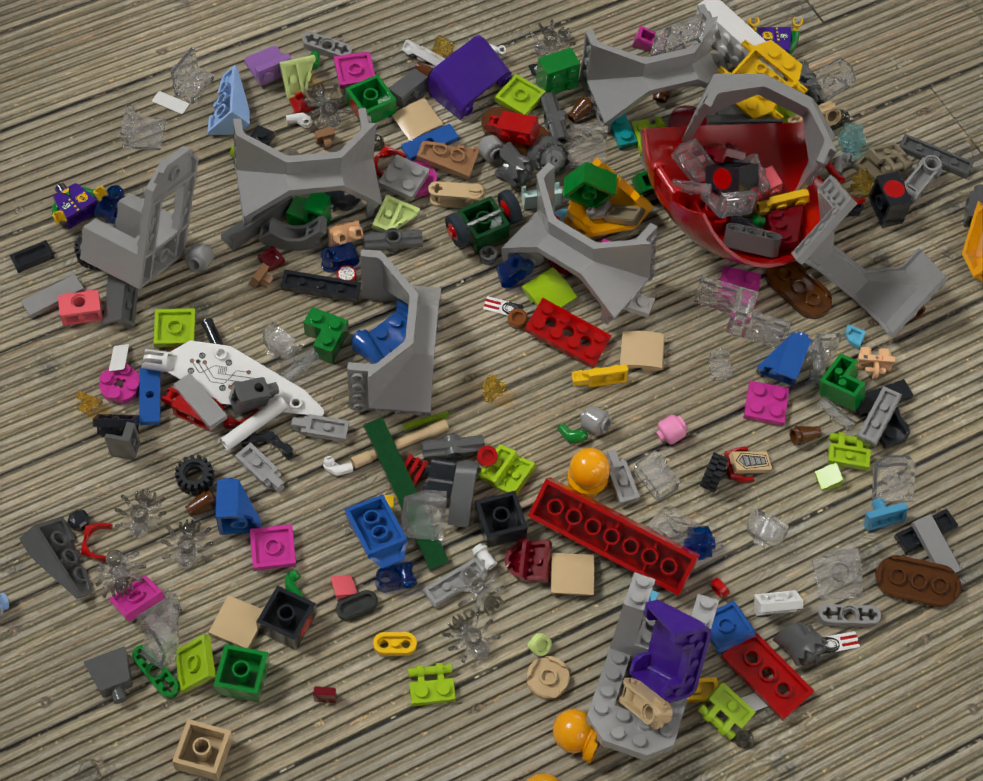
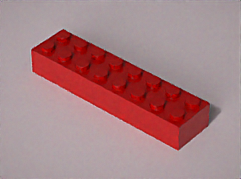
(613, 535)

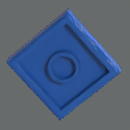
(730, 628)

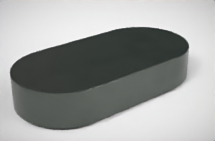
(356, 605)

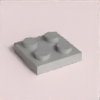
(404, 177)

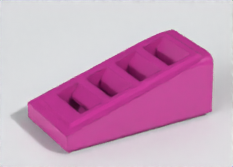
(642, 38)

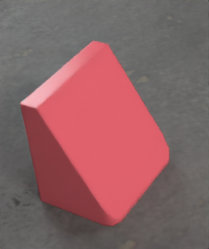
(343, 586)

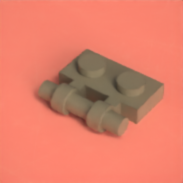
(887, 155)

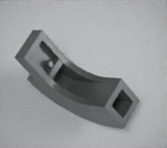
(293, 236)
(462, 493)

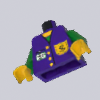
(782, 36)
(75, 203)

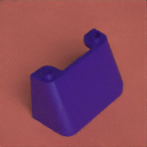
(467, 76)
(674, 653)

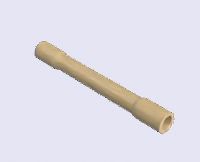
(430, 431)

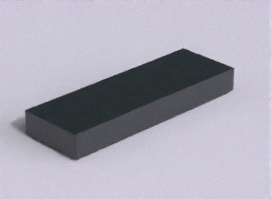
(870, 397)
(909, 540)

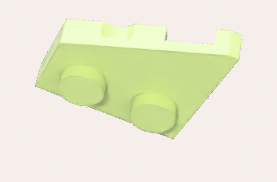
(296, 74)
(394, 214)

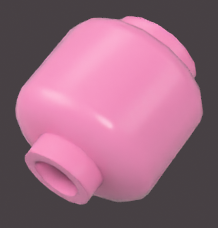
(671, 429)

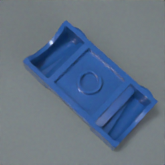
(384, 337)

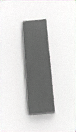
(950, 161)

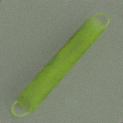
(446, 416)

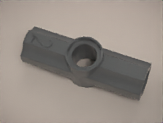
(554, 117)
(402, 239)
(452, 447)

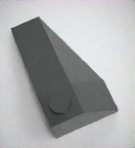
(54, 550)

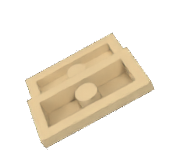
(417, 119)
(642, 350)
(572, 574)

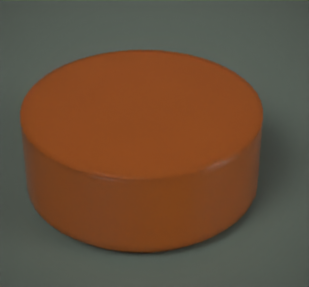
(517, 318)

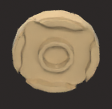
(548, 678)

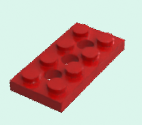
(567, 321)
(767, 688)

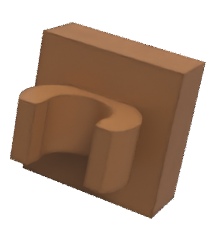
(325, 136)
(261, 277)

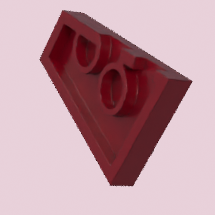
(787, 224)

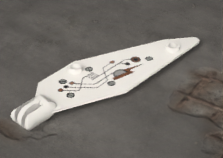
(220, 366)

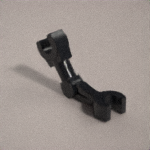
(270, 437)

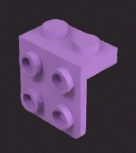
(266, 65)

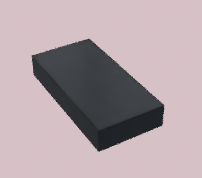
(32, 256)

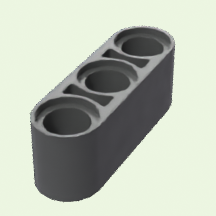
(752, 240)

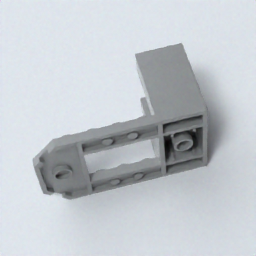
(145, 234)
(617, 726)

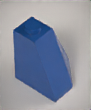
(786, 359)
(234, 509)

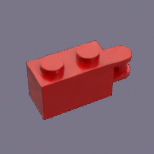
(514, 127)
(182, 408)

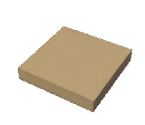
(236, 623)

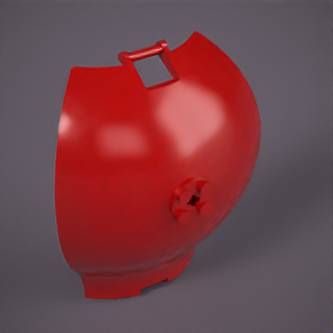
(776, 145)

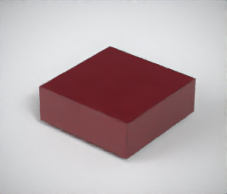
(271, 258)
(325, 694)

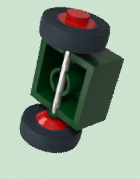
(484, 221)

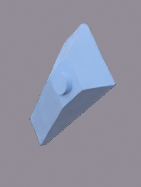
(229, 105)

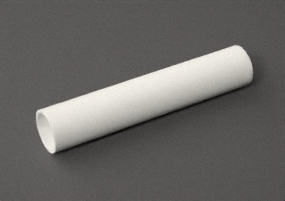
(254, 423)

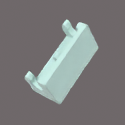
(529, 198)

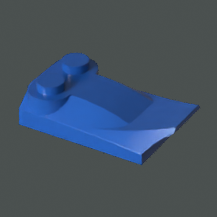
(378, 531)

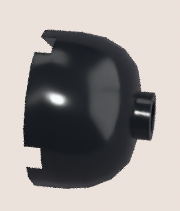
(342, 200)

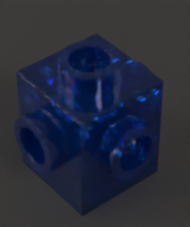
(700, 541)

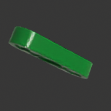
(170, 680)

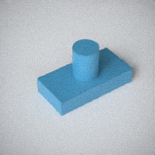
(883, 515)

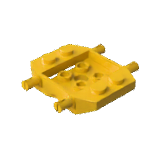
(758, 106)

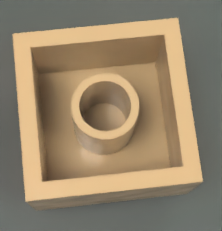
(202, 750)

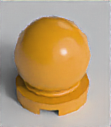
(588, 471)
(574, 734)

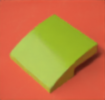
(551, 287)
(508, 472)

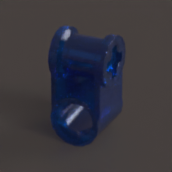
(108, 205)
(339, 255)
(514, 270)
(400, 577)

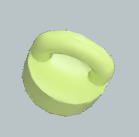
(540, 644)

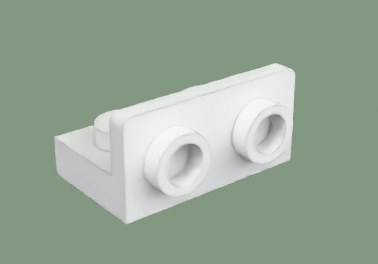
(777, 602)

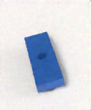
(441, 135)
(150, 407)

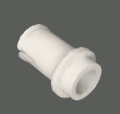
(481, 552)

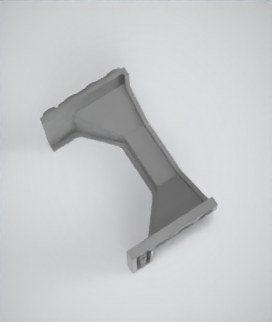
(622, 80)
(730, 89)
(270, 176)
(608, 269)
(885, 293)
(404, 376)

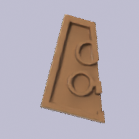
(451, 159)

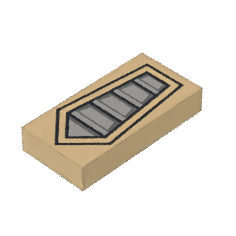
(750, 462)

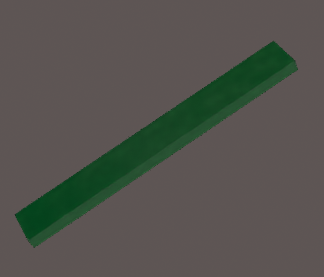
(401, 485)

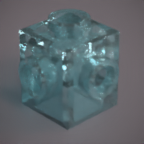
(852, 138)

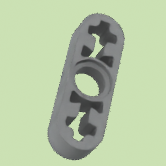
(323, 40)
(855, 609)

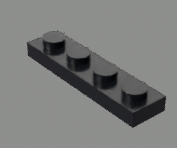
(321, 286)

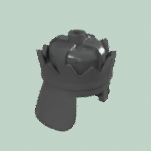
(549, 150)
(515, 168)
(801, 644)

